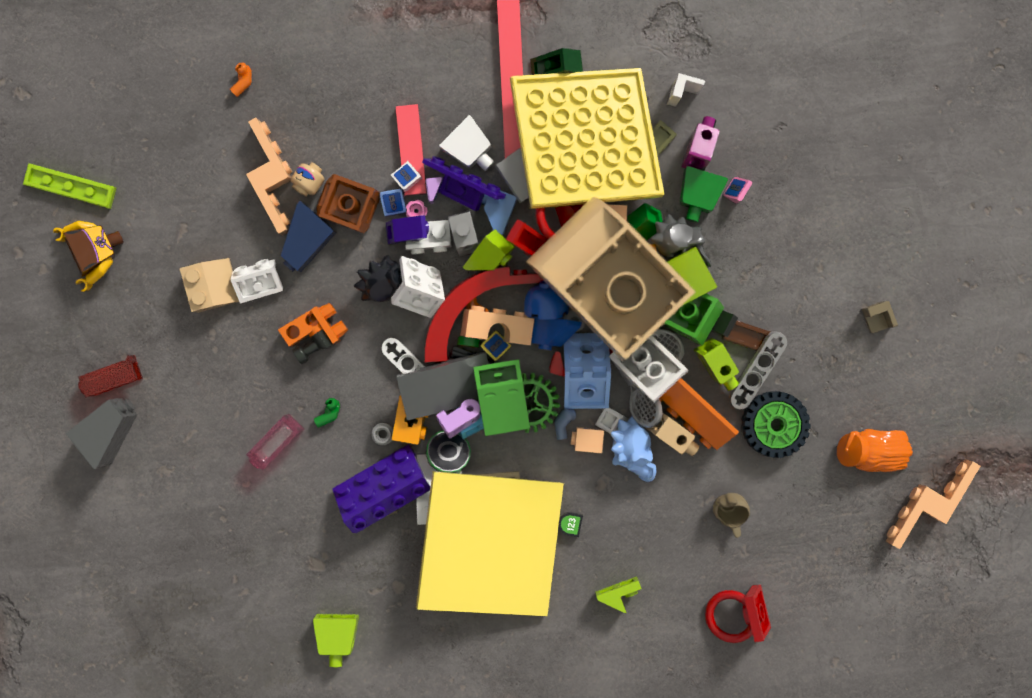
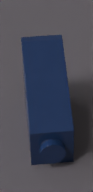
(305, 238)

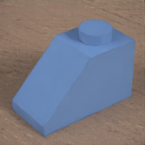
(499, 211)

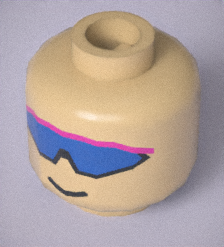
(307, 179)

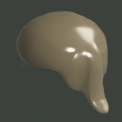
(732, 511)

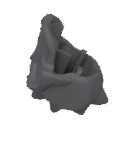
(677, 237)

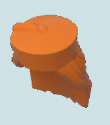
(875, 450)

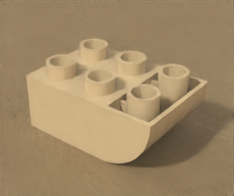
(610, 277)

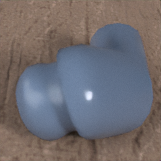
(562, 421)

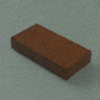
(746, 335)

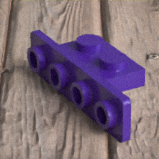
(461, 187)

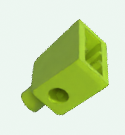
(718, 363)
(335, 635)

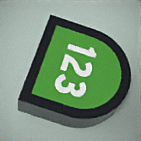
(570, 523)

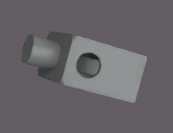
(463, 232)

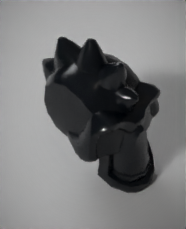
(379, 280)

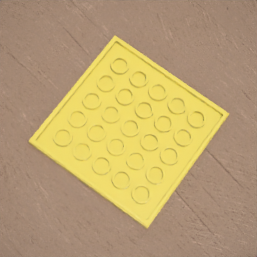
(586, 137)

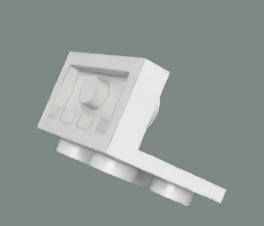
(420, 288)

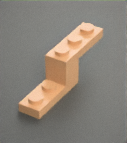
(270, 176)
(933, 504)

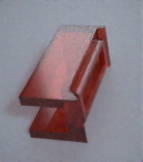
(110, 377)

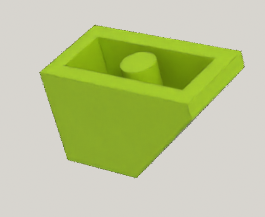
(490, 253)

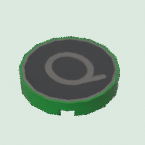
(447, 454)

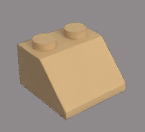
(209, 285)

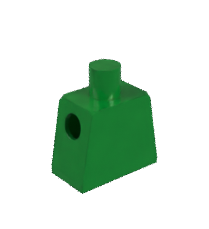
(700, 192)

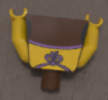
(90, 249)

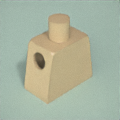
(675, 435)

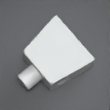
(468, 145)

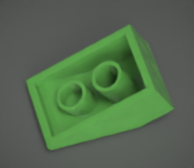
(696, 318)

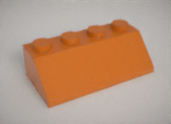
(698, 415)

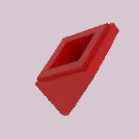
(556, 365)

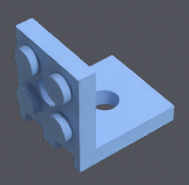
(586, 372)

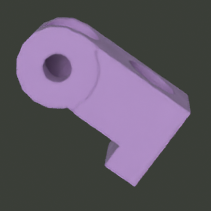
(460, 418)

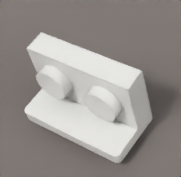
(437, 239)
(256, 280)

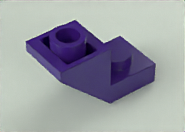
(407, 229)

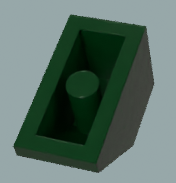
(557, 61)

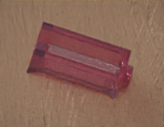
(274, 442)

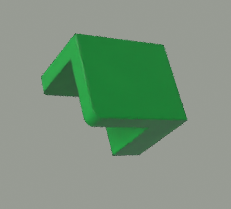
(644, 220)

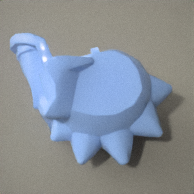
(633, 449)

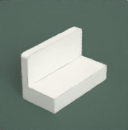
(681, 84)

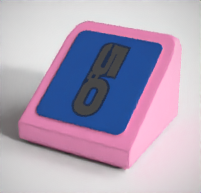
(737, 189)

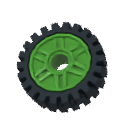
(792, 429)

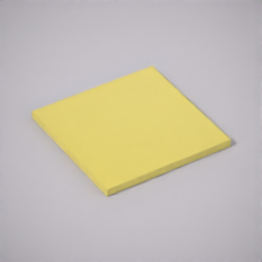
(489, 544)

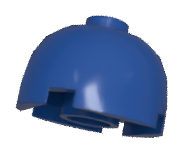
(544, 302)

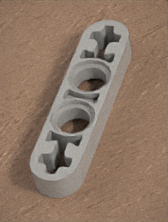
(761, 372)

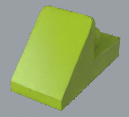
(612, 595)

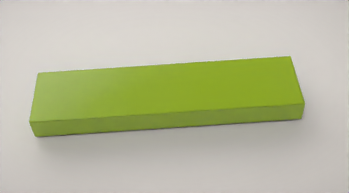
(69, 186)

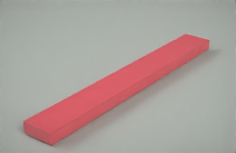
(510, 65)

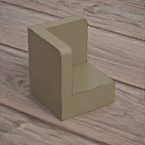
(879, 316)

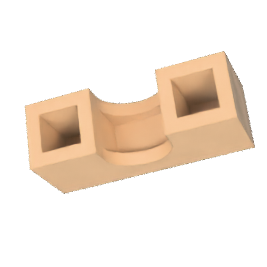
(516, 328)

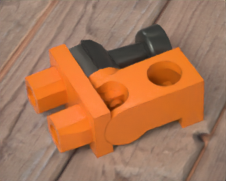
(313, 324)

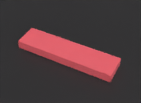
(411, 144)

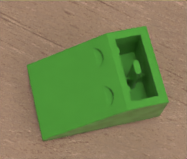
(501, 397)

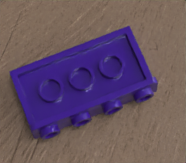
(380, 489)

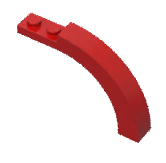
(444, 318)

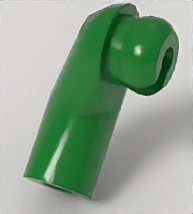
(330, 414)

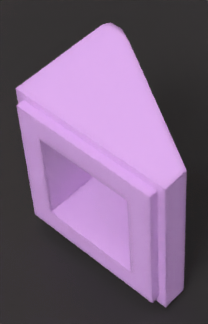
(433, 186)

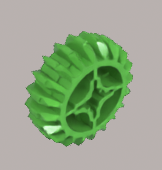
(547, 410)

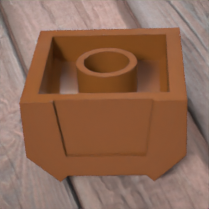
(348, 203)

